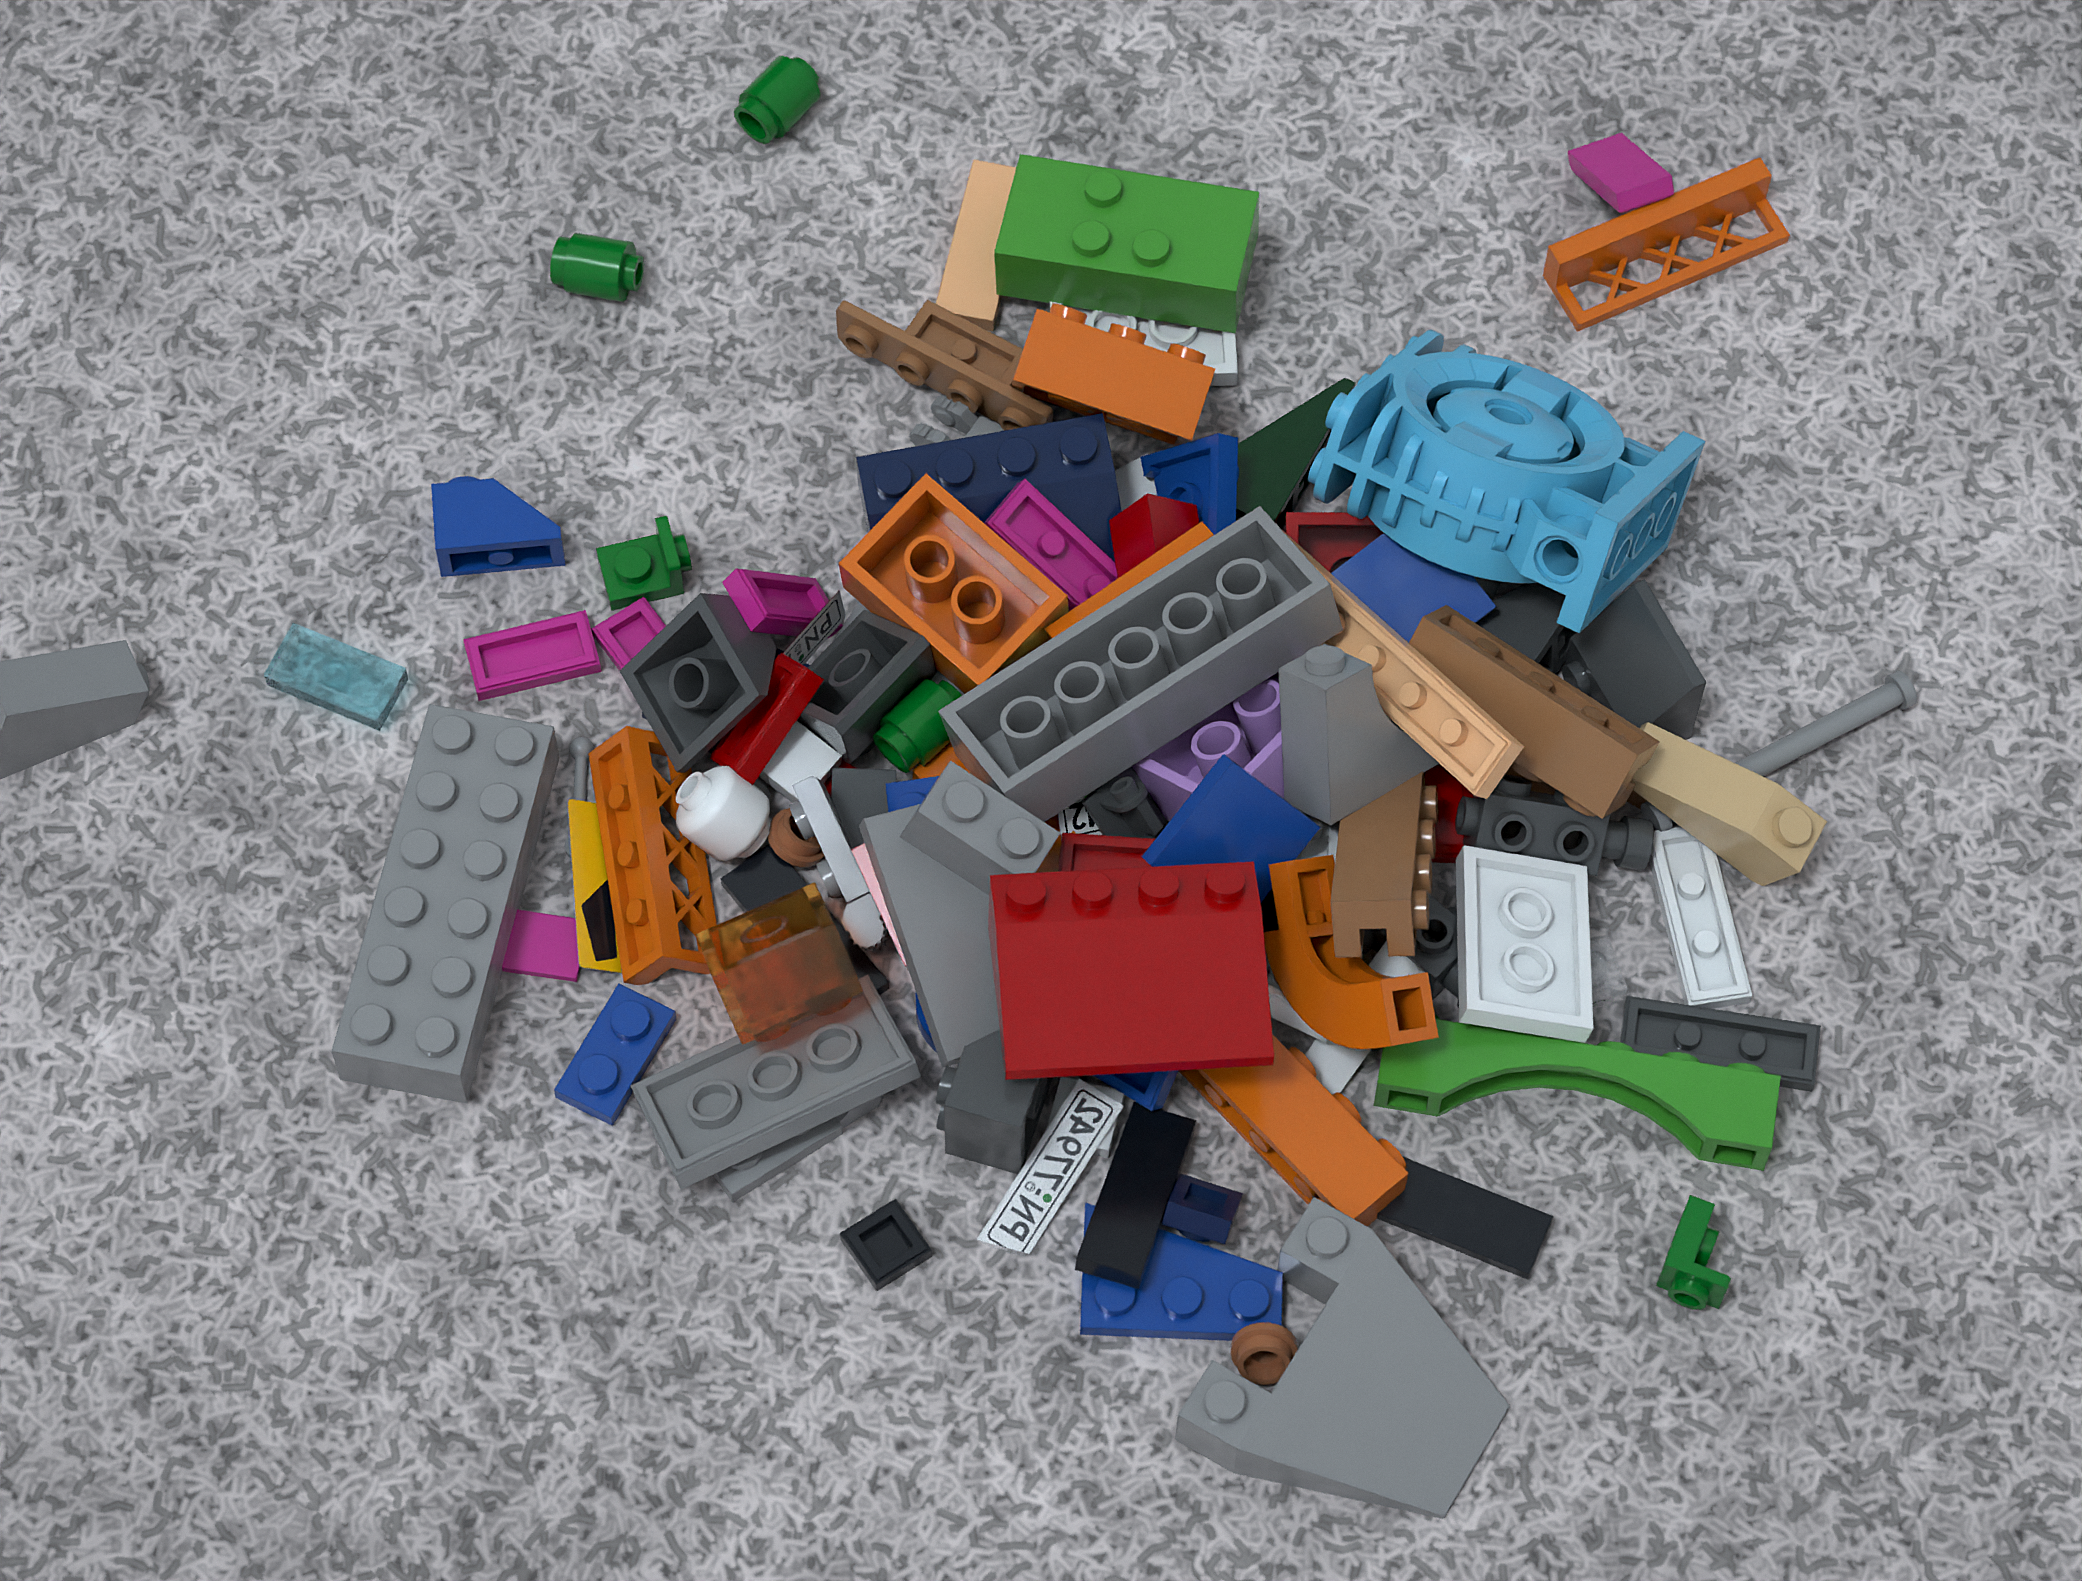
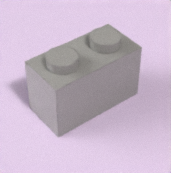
(977, 830)

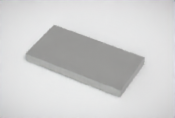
(940, 933)
(763, 1093)

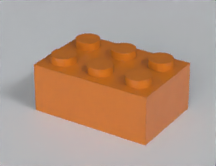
(1113, 375)
(954, 584)

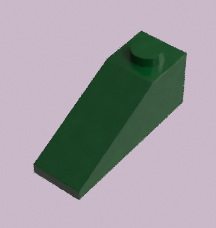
(1279, 456)

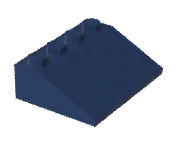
(1061, 459)

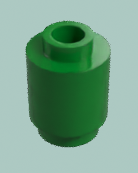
(777, 99)
(596, 266)
(913, 729)

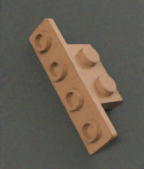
(948, 357)

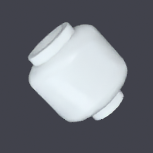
(723, 813)

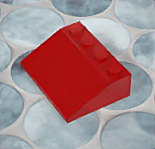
(1130, 970)

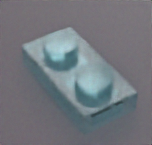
(336, 676)

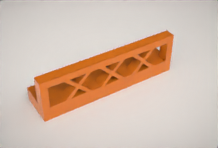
(1656, 227)
(638, 857)

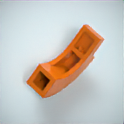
(1331, 994)

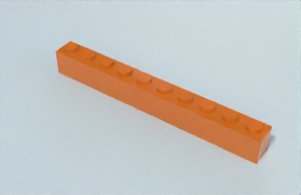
(1284, 1110)

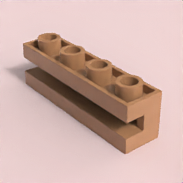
(1564, 732)
(1385, 869)

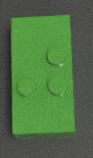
(1127, 243)

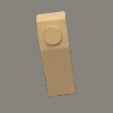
(1729, 808)

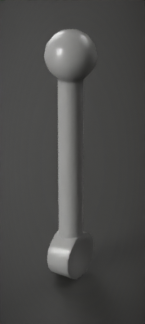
(579, 751)

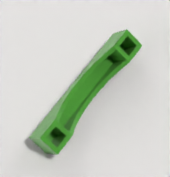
(1710, 1108)

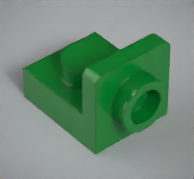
(645, 567)
(1685, 1265)

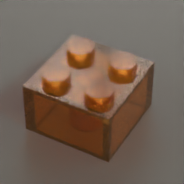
(779, 965)

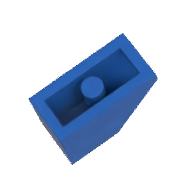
(490, 529)

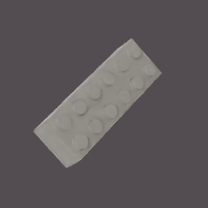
(1143, 667)
(446, 904)

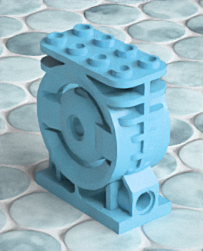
(1503, 474)

